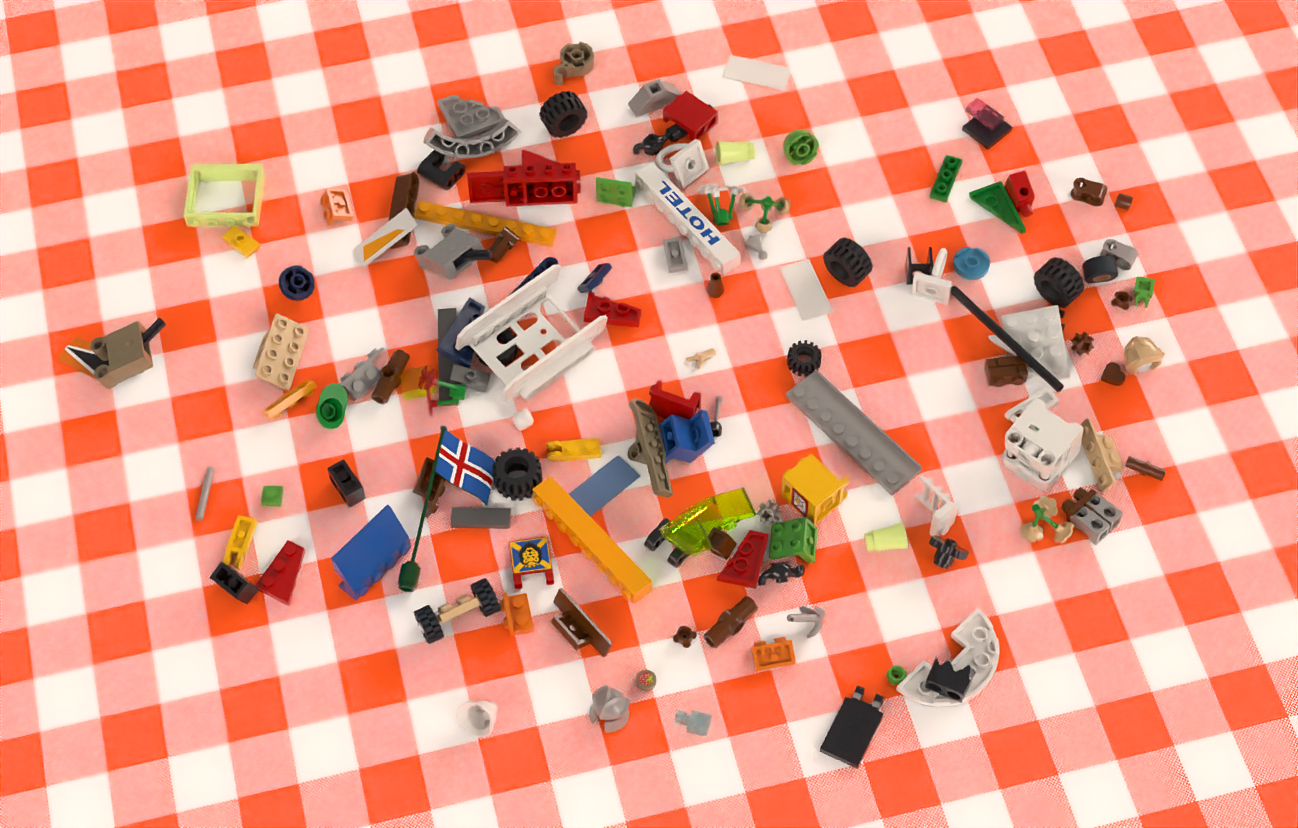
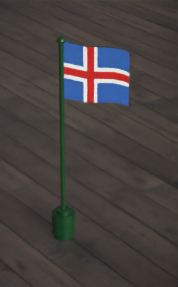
(462, 467)

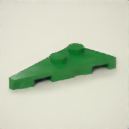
(997, 201)

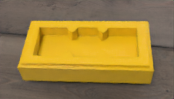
(241, 241)

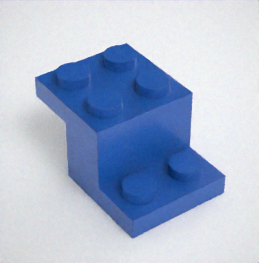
(686, 438)

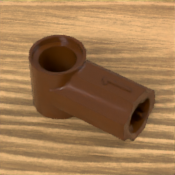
(504, 242)

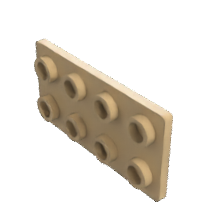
(280, 352)

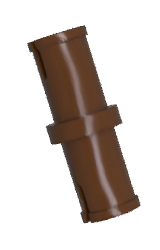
(1145, 468)

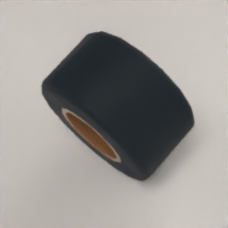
(1100, 269)

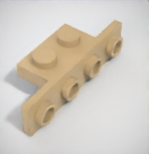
(1101, 455)

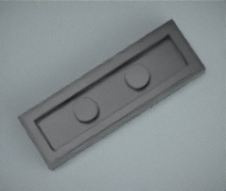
(481, 518)

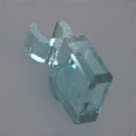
(697, 722)

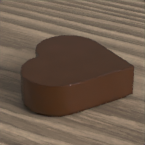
(1113, 374)

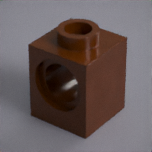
(722, 543)

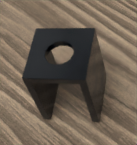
(924, 268)

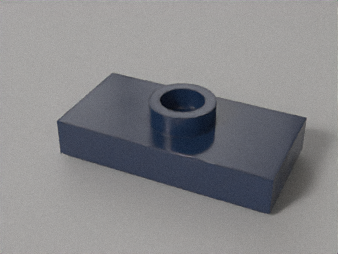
(595, 278)

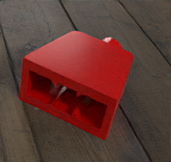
(1020, 192)

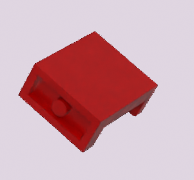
(691, 115)
(667, 403)

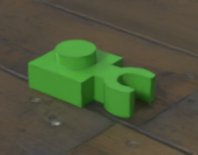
(1143, 290)

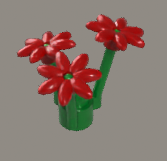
(456, 391)

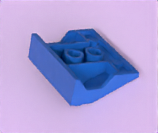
(371, 553)

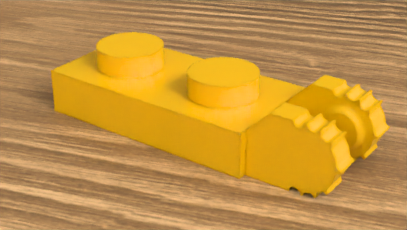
(574, 449)
(240, 540)

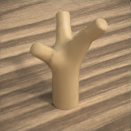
(701, 357)

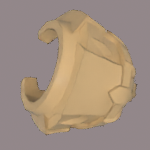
(1141, 352)

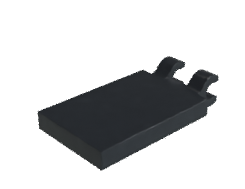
(853, 729)

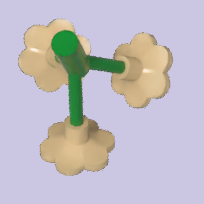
(1045, 509)

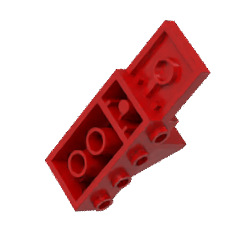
(518, 183)

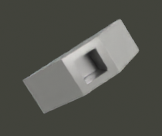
(653, 96)

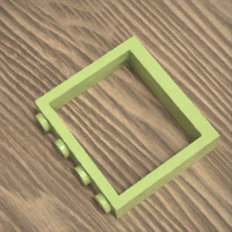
(224, 172)

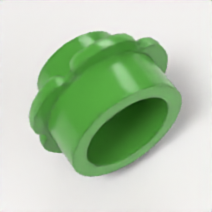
(896, 670)

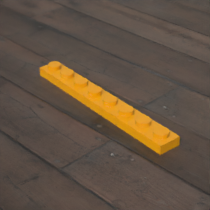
(484, 223)

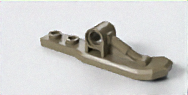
(649, 447)

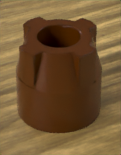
(1123, 201)

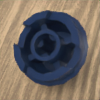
(296, 283)

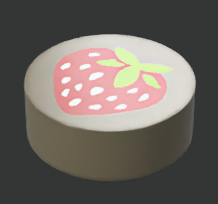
(646, 680)

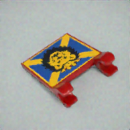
(531, 557)

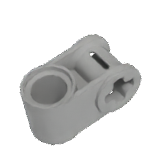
(1123, 254)

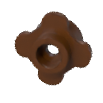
(1123, 296)
(684, 631)

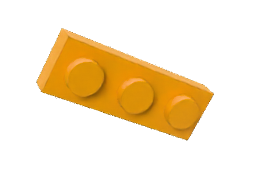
(289, 399)

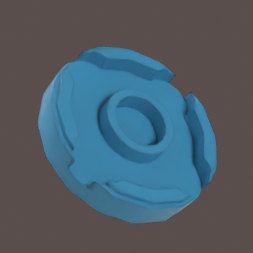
(971, 263)

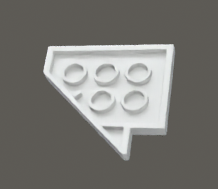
(1040, 335)

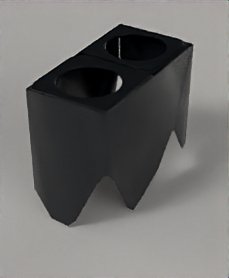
(948, 682)

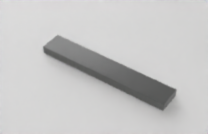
(445, 365)

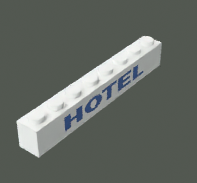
(687, 219)

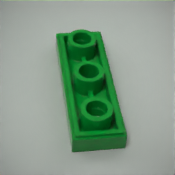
(946, 178)

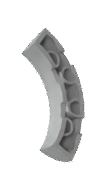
(476, 146)

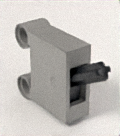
(452, 253)

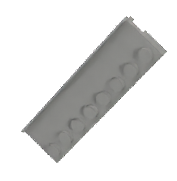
(854, 432)

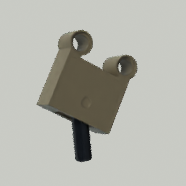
(127, 352)

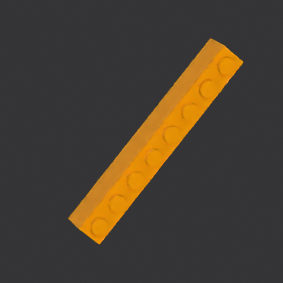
(592, 540)

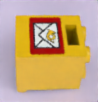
(813, 489)

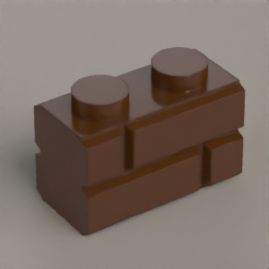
(1005, 371)

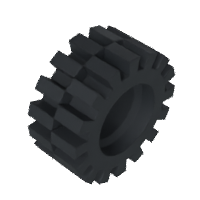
(804, 349)

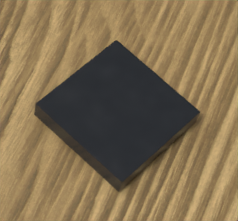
(984, 135)

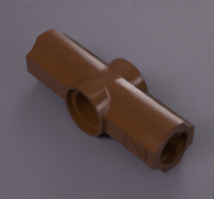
(390, 376)
(730, 622)

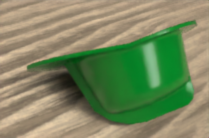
(331, 406)

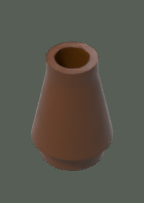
(715, 286)

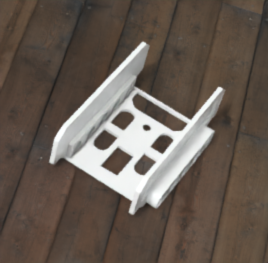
(483, 331)

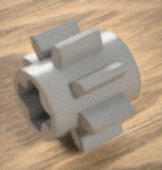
(765, 515)

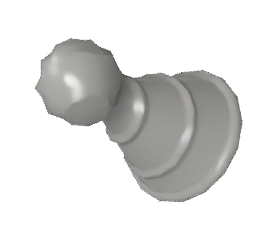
(754, 243)

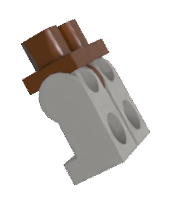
(1092, 514)

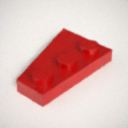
(617, 313)
(747, 561)
(281, 574)

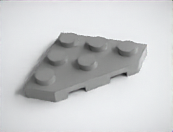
(469, 117)

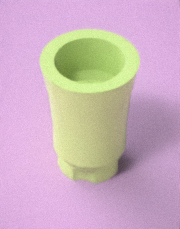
(734, 152)
(886, 538)

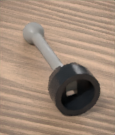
(715, 424)

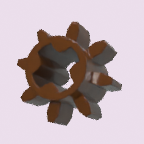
(1082, 343)

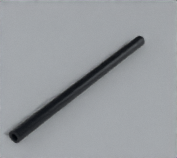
(1007, 339)

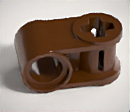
(1090, 192)

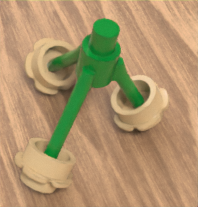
(763, 224)

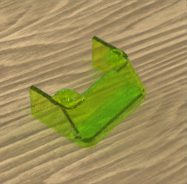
(691, 528)

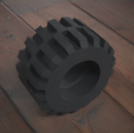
(563, 114)
(847, 262)
(1058, 282)
(512, 461)

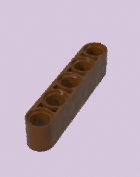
(404, 197)

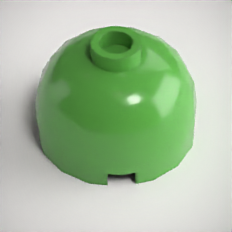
(800, 147)

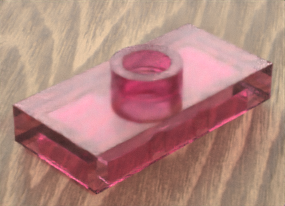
(984, 113)

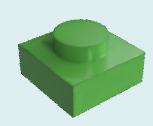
(272, 496)

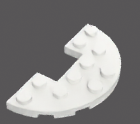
(979, 652)

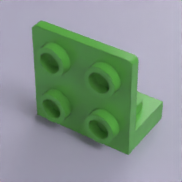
(615, 192)
(793, 538)

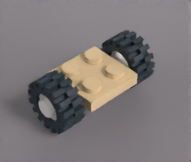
(430, 621)

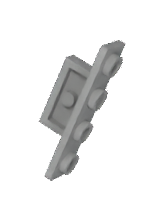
(363, 377)

